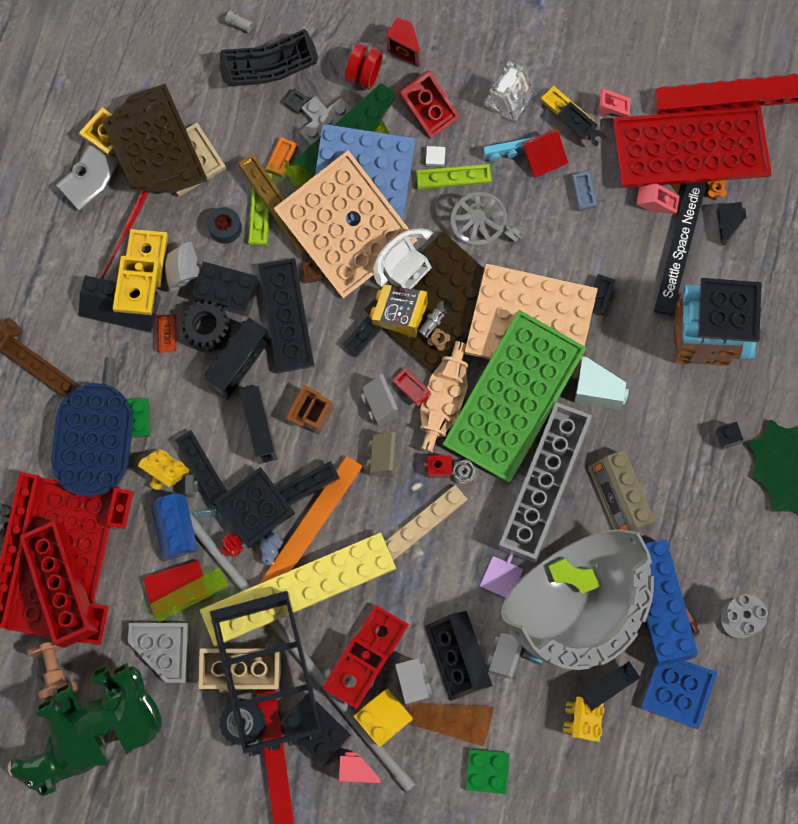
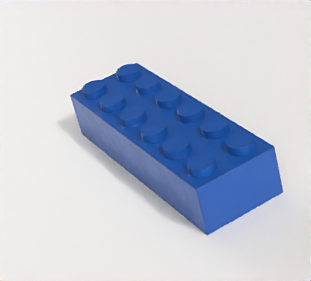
(667, 618)

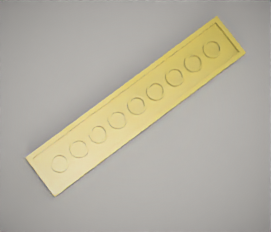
(307, 585)

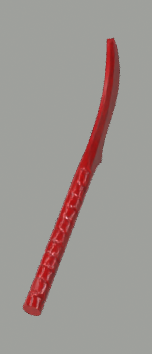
(128, 225)

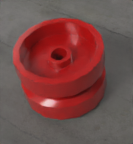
(363, 66)

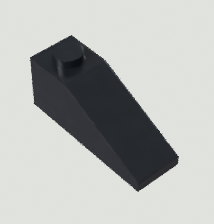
(610, 685)

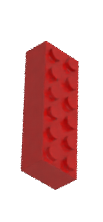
(59, 584)

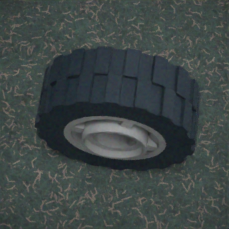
(253, 727)

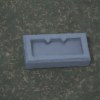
(584, 191)

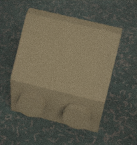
(383, 454)

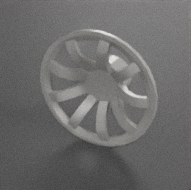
(477, 217)

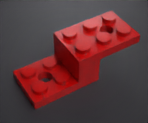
(366, 656)

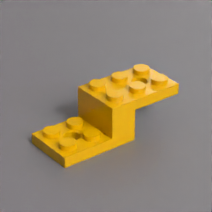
(140, 272)

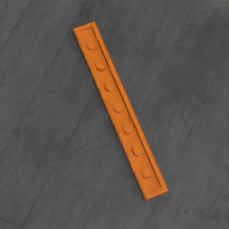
(314, 520)

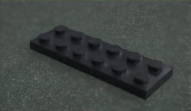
(286, 315)

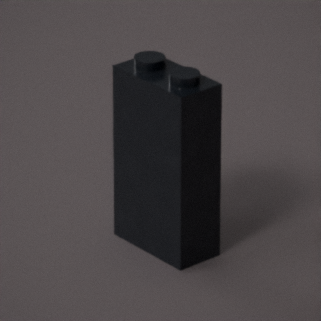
(258, 424)

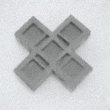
(321, 115)

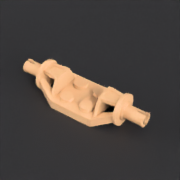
(446, 397)

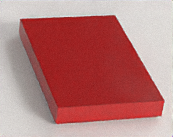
(168, 581)

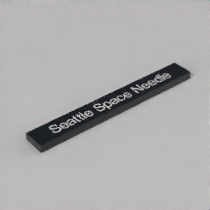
(679, 248)

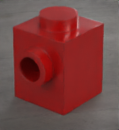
(439, 466)

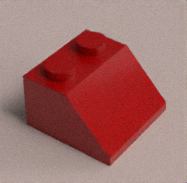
(403, 41)

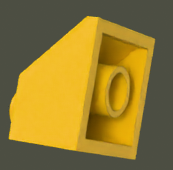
(383, 717)

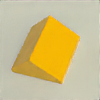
(95, 132)

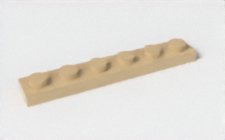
(425, 522)

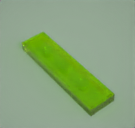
(189, 595)

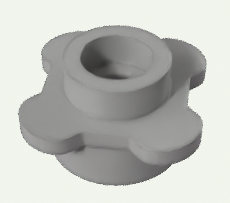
(513, 233)

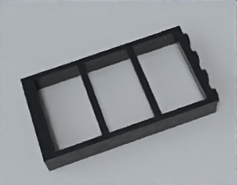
(248, 608)

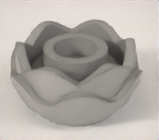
(464, 465)

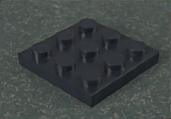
(729, 310)
(254, 507)

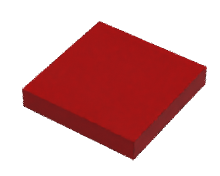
(545, 153)

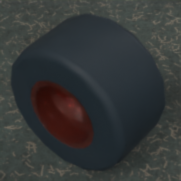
(221, 219)

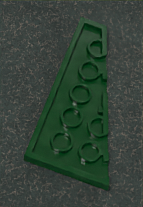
(363, 116)

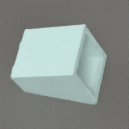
(599, 386)

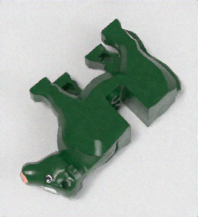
(76, 728)

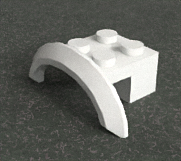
(401, 261)

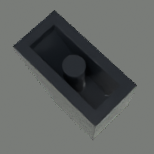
(730, 219)

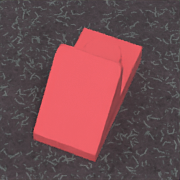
(614, 103)

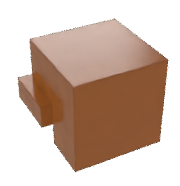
(310, 410)

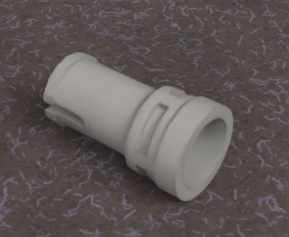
(235, 20)

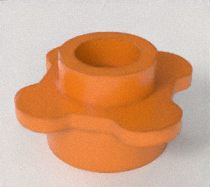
(717, 193)

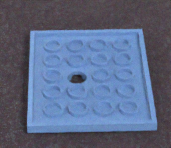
(382, 156)

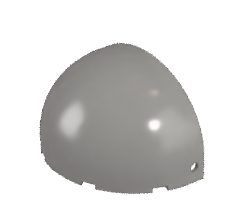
(589, 627)

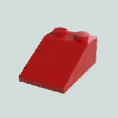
(428, 104)

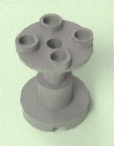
(743, 616)

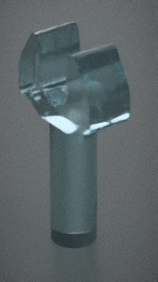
(209, 513)

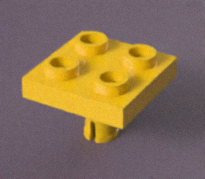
(163, 469)

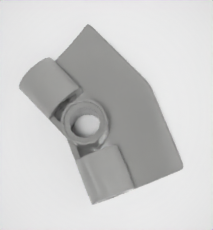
(85, 188)

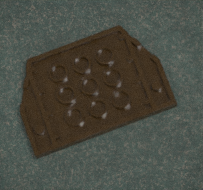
(153, 143)

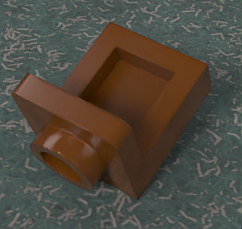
(8, 330)

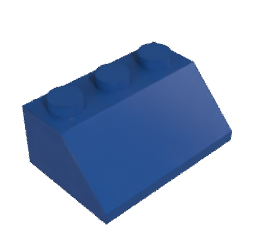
(174, 526)

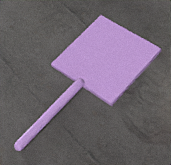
(501, 576)

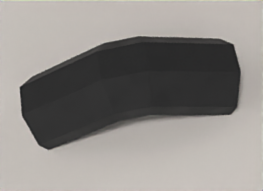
(268, 62)

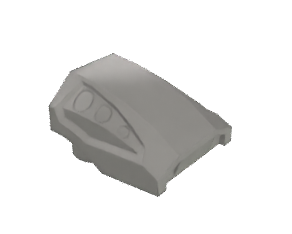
(181, 266)

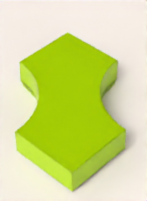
(566, 573)

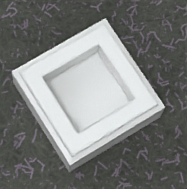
(435, 156)

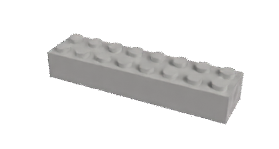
(545, 482)

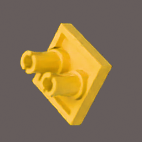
(586, 722)

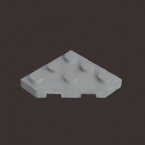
(162, 647)

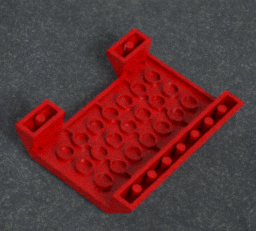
(88, 529)

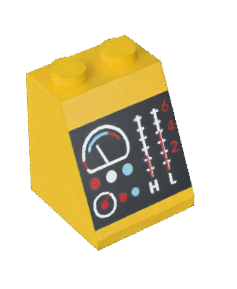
(399, 309)

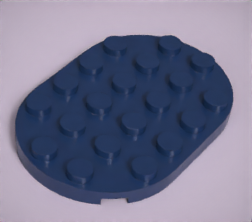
(92, 440)

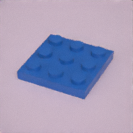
(679, 692)

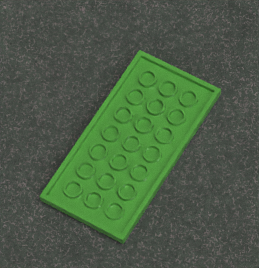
(514, 395)

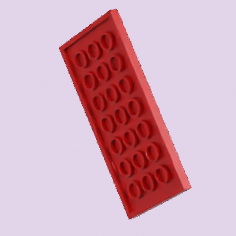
(691, 147)

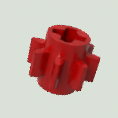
(232, 545)

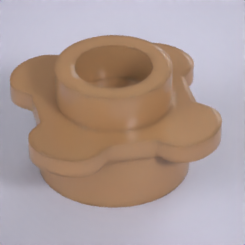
(437, 333)

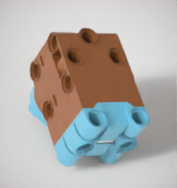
(702, 350)

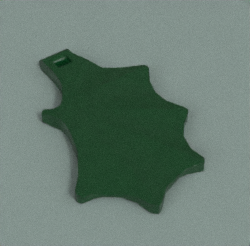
(777, 466)

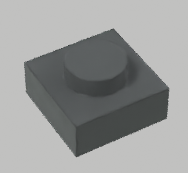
(191, 485)

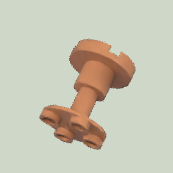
(54, 677)

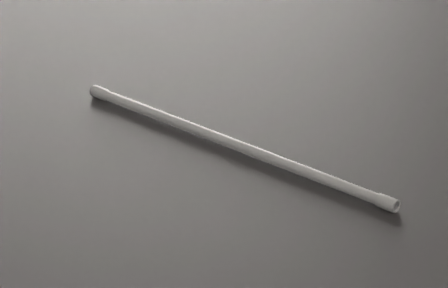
(400, 775)

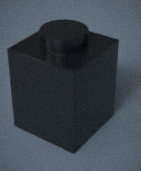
(729, 435)

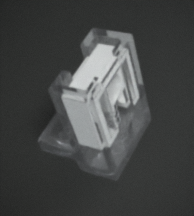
(510, 93)

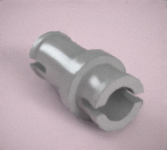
(432, 321)

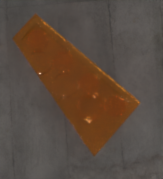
(459, 722)

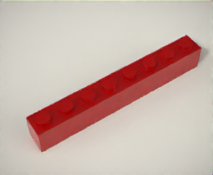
(727, 95)

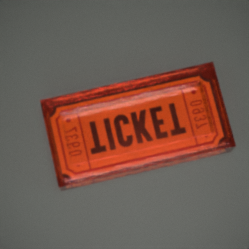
(167, 333)

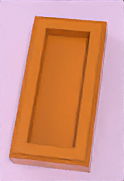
(283, 151)

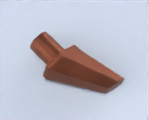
(693, 623)

